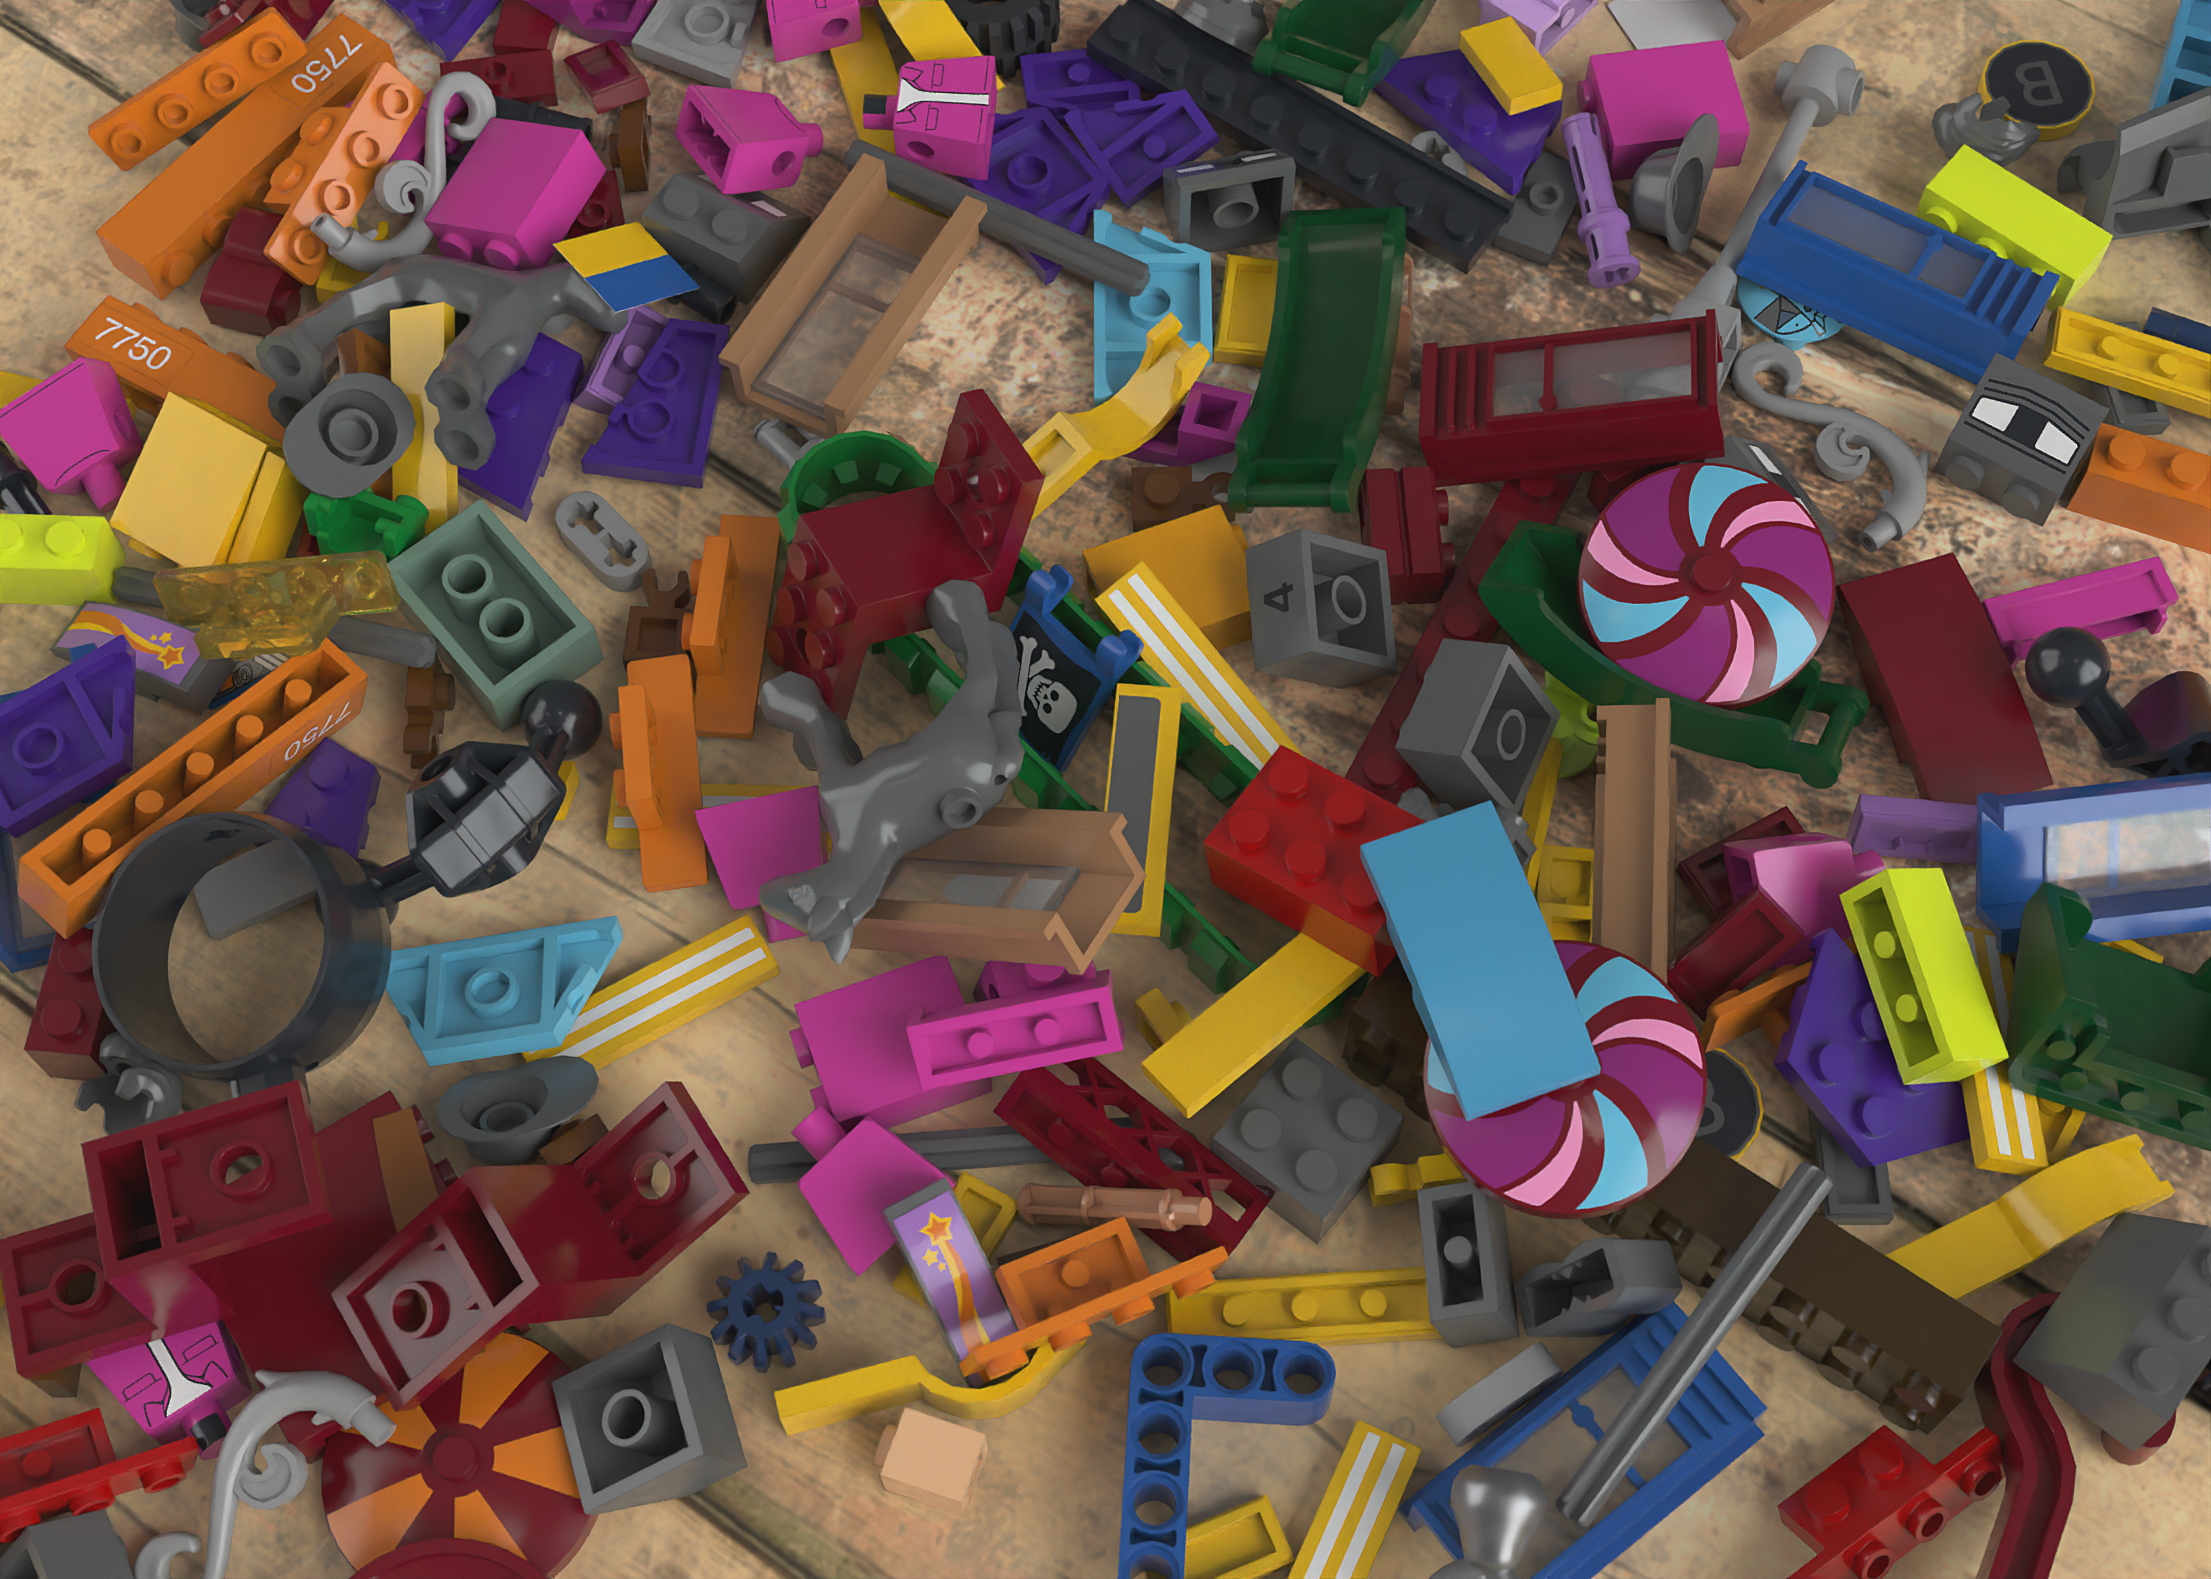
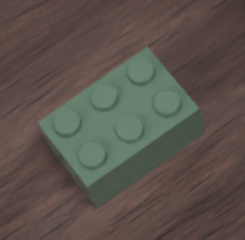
(492, 612)

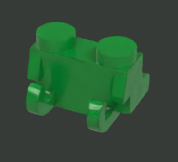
(365, 523)

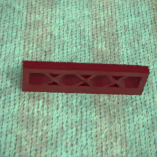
(1077, 1135)

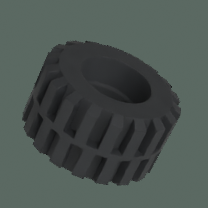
(1009, 28)

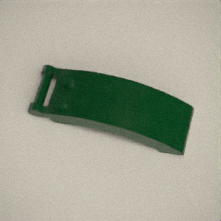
(1340, 42)
(1323, 361)
(1535, 602)

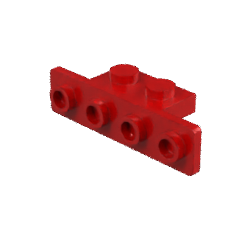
(75, 1470)
(1886, 1502)

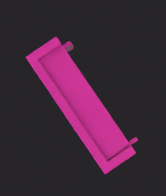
(2102, 602)
(1015, 1032)

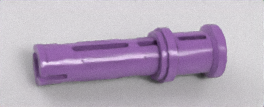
(1602, 222)

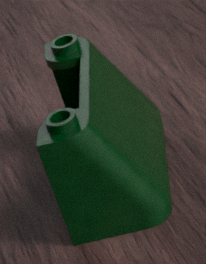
(2108, 1025)

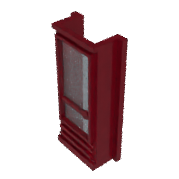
(1572, 402)

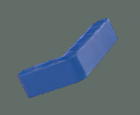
(1200, 1397)

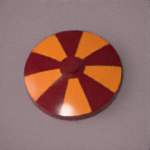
(466, 1464)

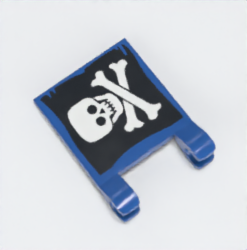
(1058, 676)

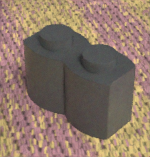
(1598, 1287)

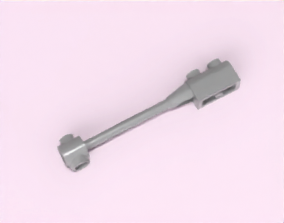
(1812, 95)

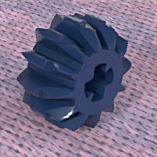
(744, 1327)

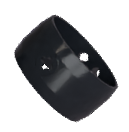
(136, 931)

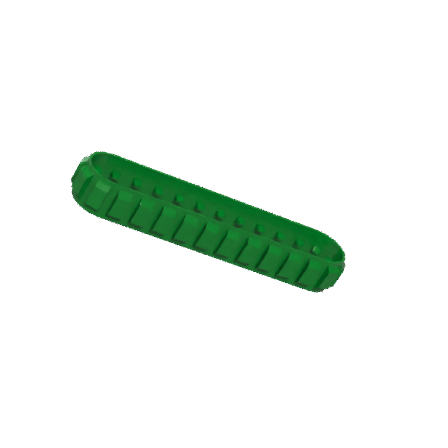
(886, 465)

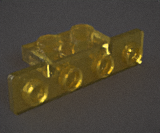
(274, 603)

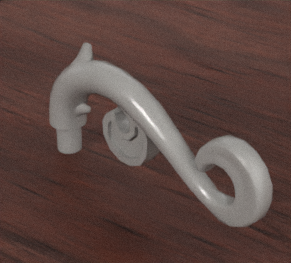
(401, 176)
(1841, 426)
(235, 1471)

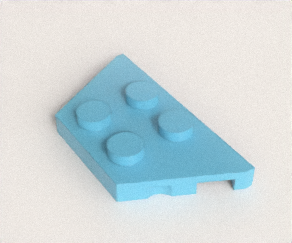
(1176, 285)
(500, 988)

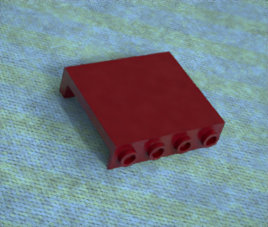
(287, 1283)

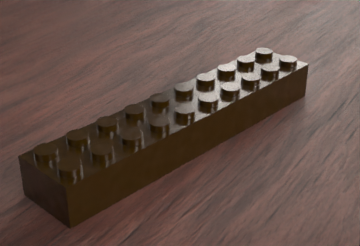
(1826, 1297)

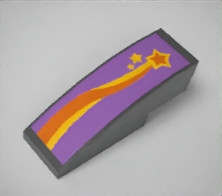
(165, 653)
(951, 1273)

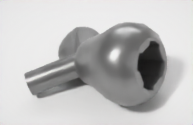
(1495, 1521)

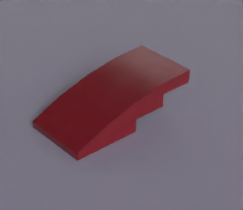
(1942, 682)

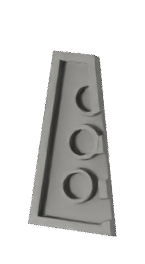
(698, 38)

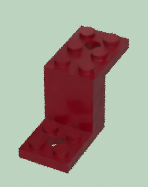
(871, 564)
(163, 1228)
(537, 1245)

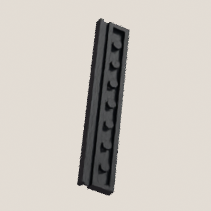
(1328, 142)

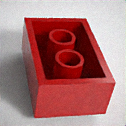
(1297, 855)

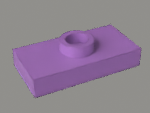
(1914, 829)

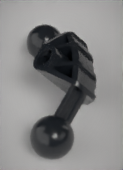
(2154, 735)
(488, 805)

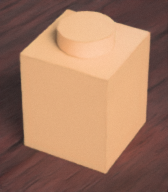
(931, 1460)

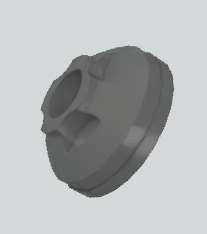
(1232, 21)

